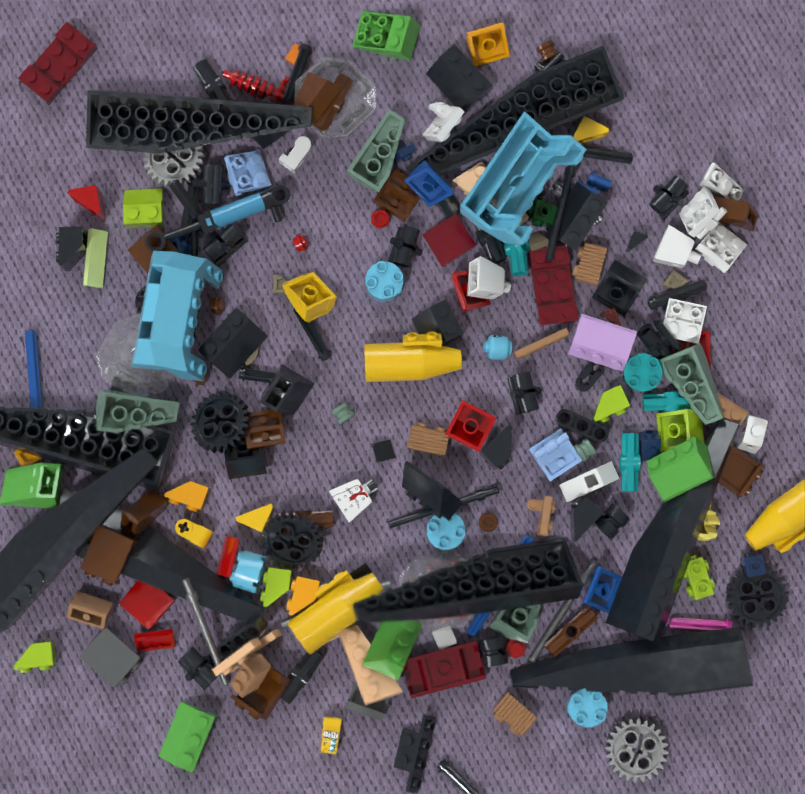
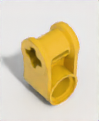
(197, 534)

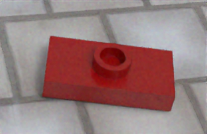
(155, 640)

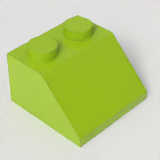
(143, 208)
(678, 427)

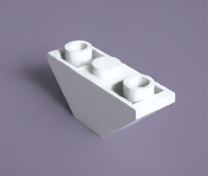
(720, 183)
(589, 481)

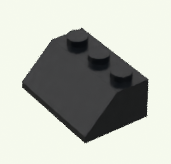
(459, 79)
(580, 214)
(232, 343)
(429, 492)

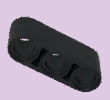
(571, 426)
(247, 632)

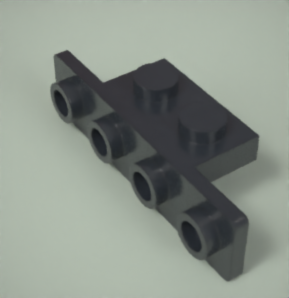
(413, 752)

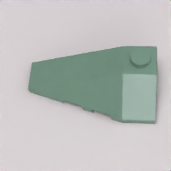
(377, 156)
(693, 379)
(127, 411)
(516, 622)

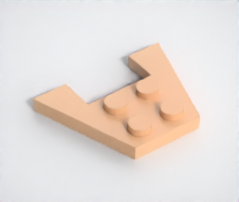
(246, 652)

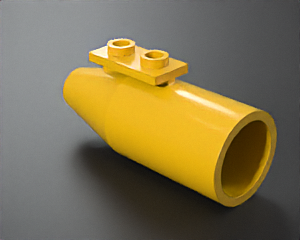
(413, 359)
(780, 522)
(333, 609)

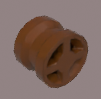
(547, 51)

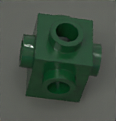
(541, 213)

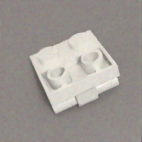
(446, 119)
(701, 214)
(720, 248)
(684, 320)

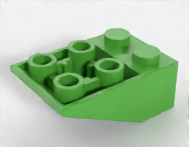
(387, 34)
(33, 486)

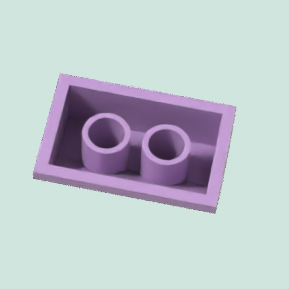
(602, 342)

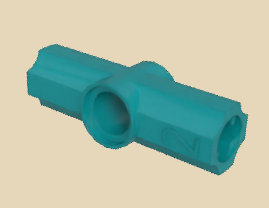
(518, 258)
(664, 402)
(629, 462)

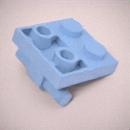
(247, 172)
(555, 454)

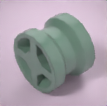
(343, 413)
(584, 449)

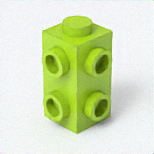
(697, 578)

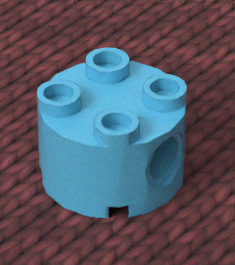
(384, 281)
(445, 533)
(249, 571)
(587, 707)

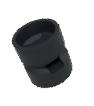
(612, 521)
(494, 651)

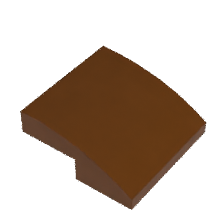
(397, 196)
(265, 430)

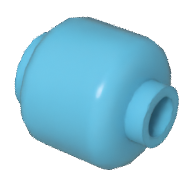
(497, 347)

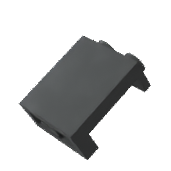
(111, 657)
(374, 710)

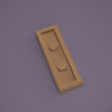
(538, 345)

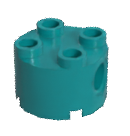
(642, 372)

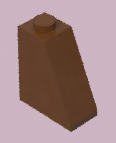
(316, 93)
(738, 214)
(142, 513)

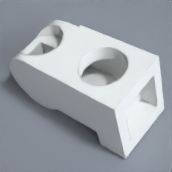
(297, 154)

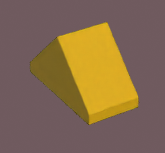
(589, 130)
(257, 518)

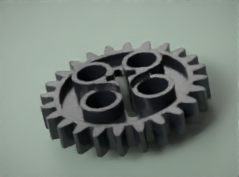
(221, 406)
(292, 539)
(758, 613)

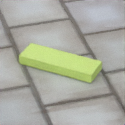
(95, 258)

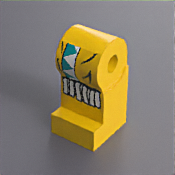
(330, 734)

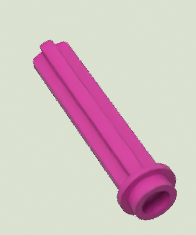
(698, 624)

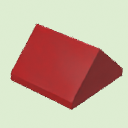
(89, 198)
(460, 285)

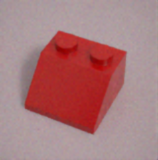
(470, 426)

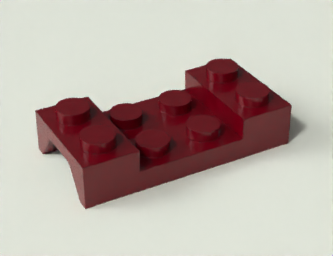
(58, 63)
(553, 287)
(443, 669)

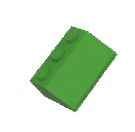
(680, 468)
(392, 647)
(187, 736)

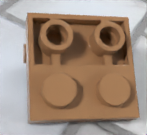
(545, 507)

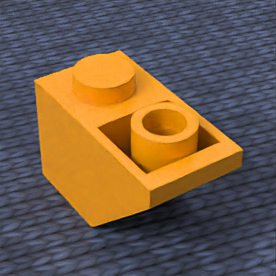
(191, 494)
(303, 594)

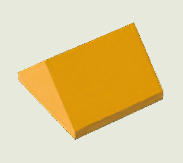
(487, 44)

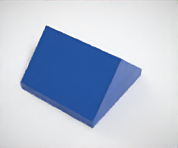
(428, 184)
(601, 589)

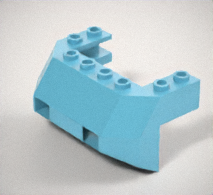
(516, 178)
(171, 313)

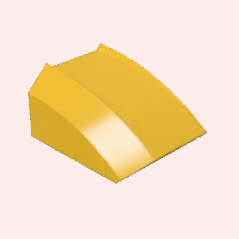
(309, 296)

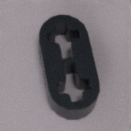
(592, 380)

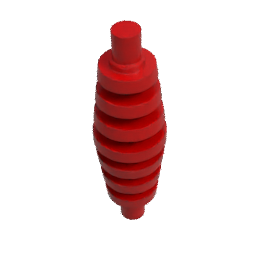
(255, 86)

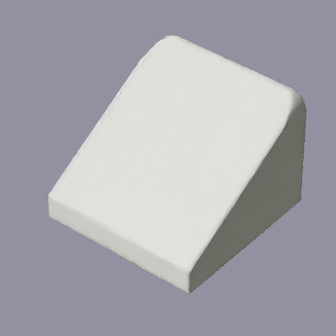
(444, 638)

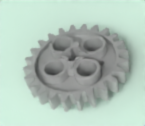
(162, 170)
(654, 755)

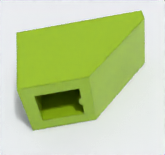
(610, 402)
(277, 584)
(37, 655)

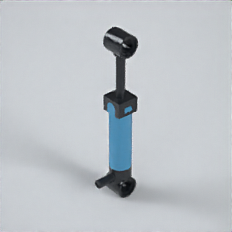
(226, 215)

